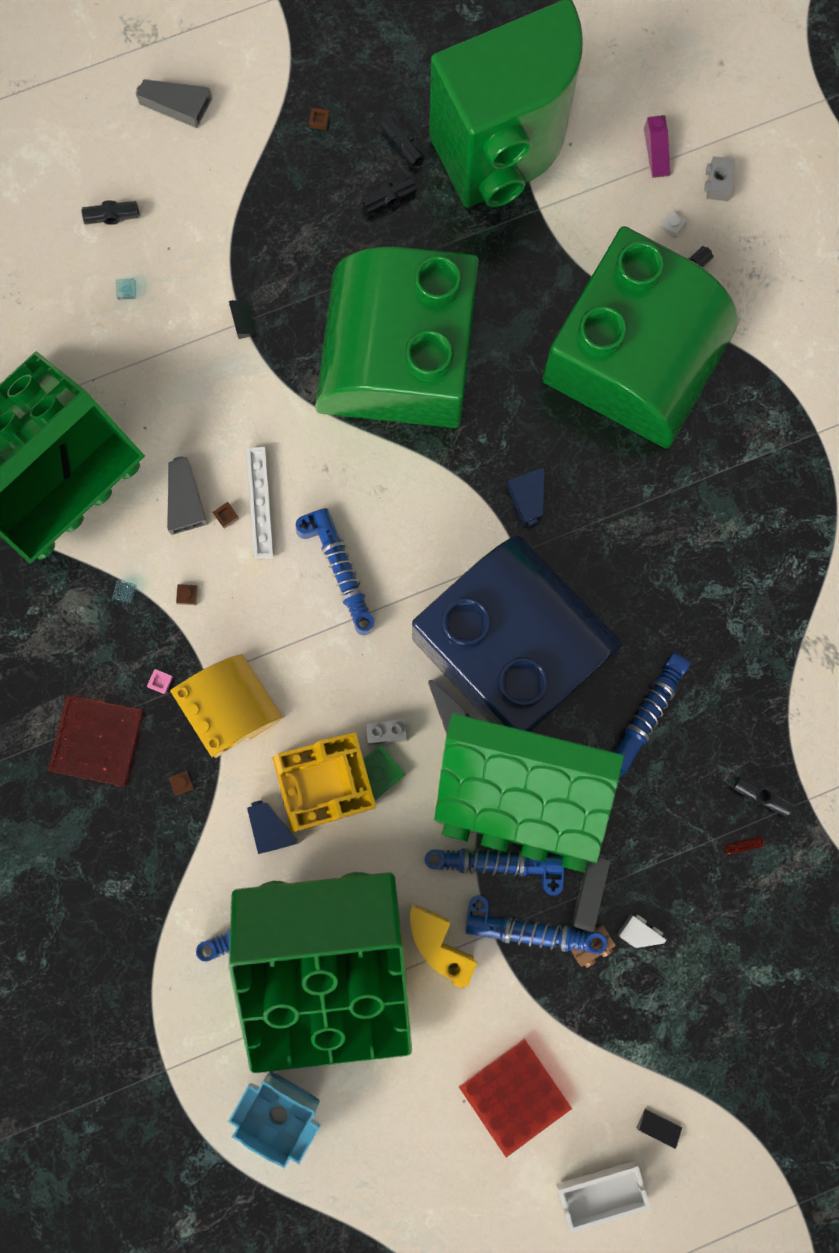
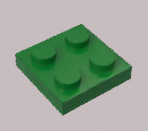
(381, 771)

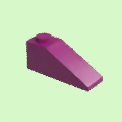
(657, 145)

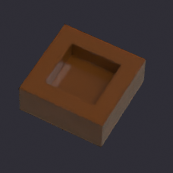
(319, 118)
(225, 515)
(186, 594)
(181, 783)

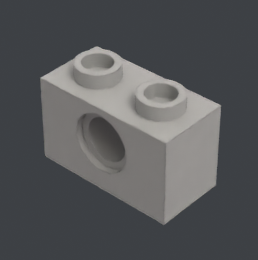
(723, 169)
(386, 732)

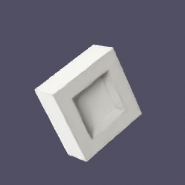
(673, 224)

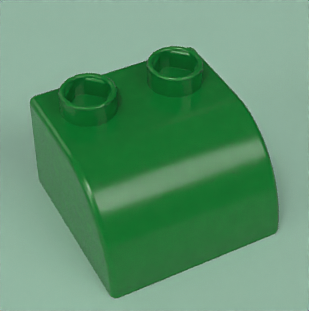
(505, 103)
(398, 336)
(643, 337)
(319, 972)

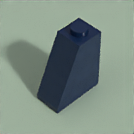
(528, 495)
(268, 828)

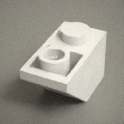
(638, 934)

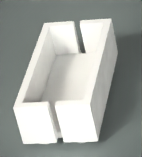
(603, 1196)

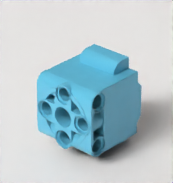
(264, 1135)

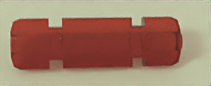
(744, 845)

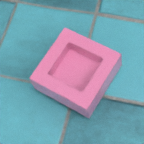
(160, 681)

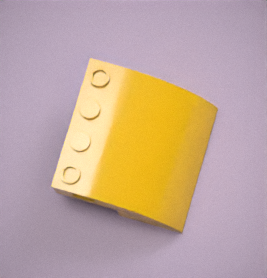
(226, 704)
(323, 782)
(428, 933)

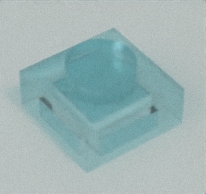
(126, 289)
(124, 591)

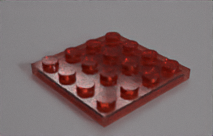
(95, 741)
(515, 1097)

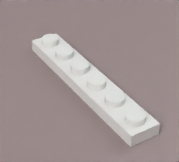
(259, 503)

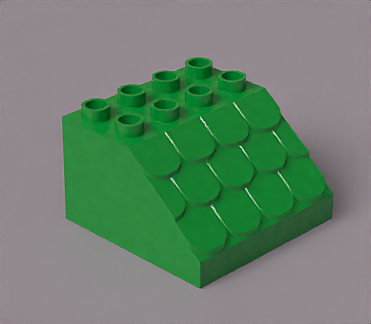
(37, 416)
(525, 791)

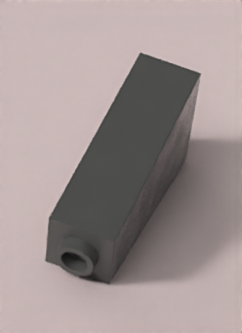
(175, 100)
(184, 501)
(590, 895)

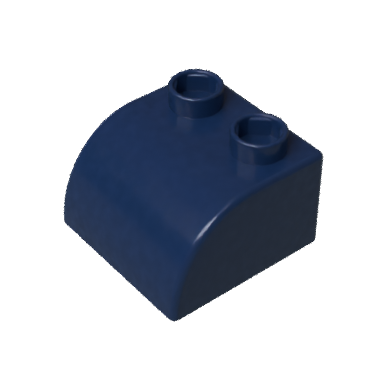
(513, 636)

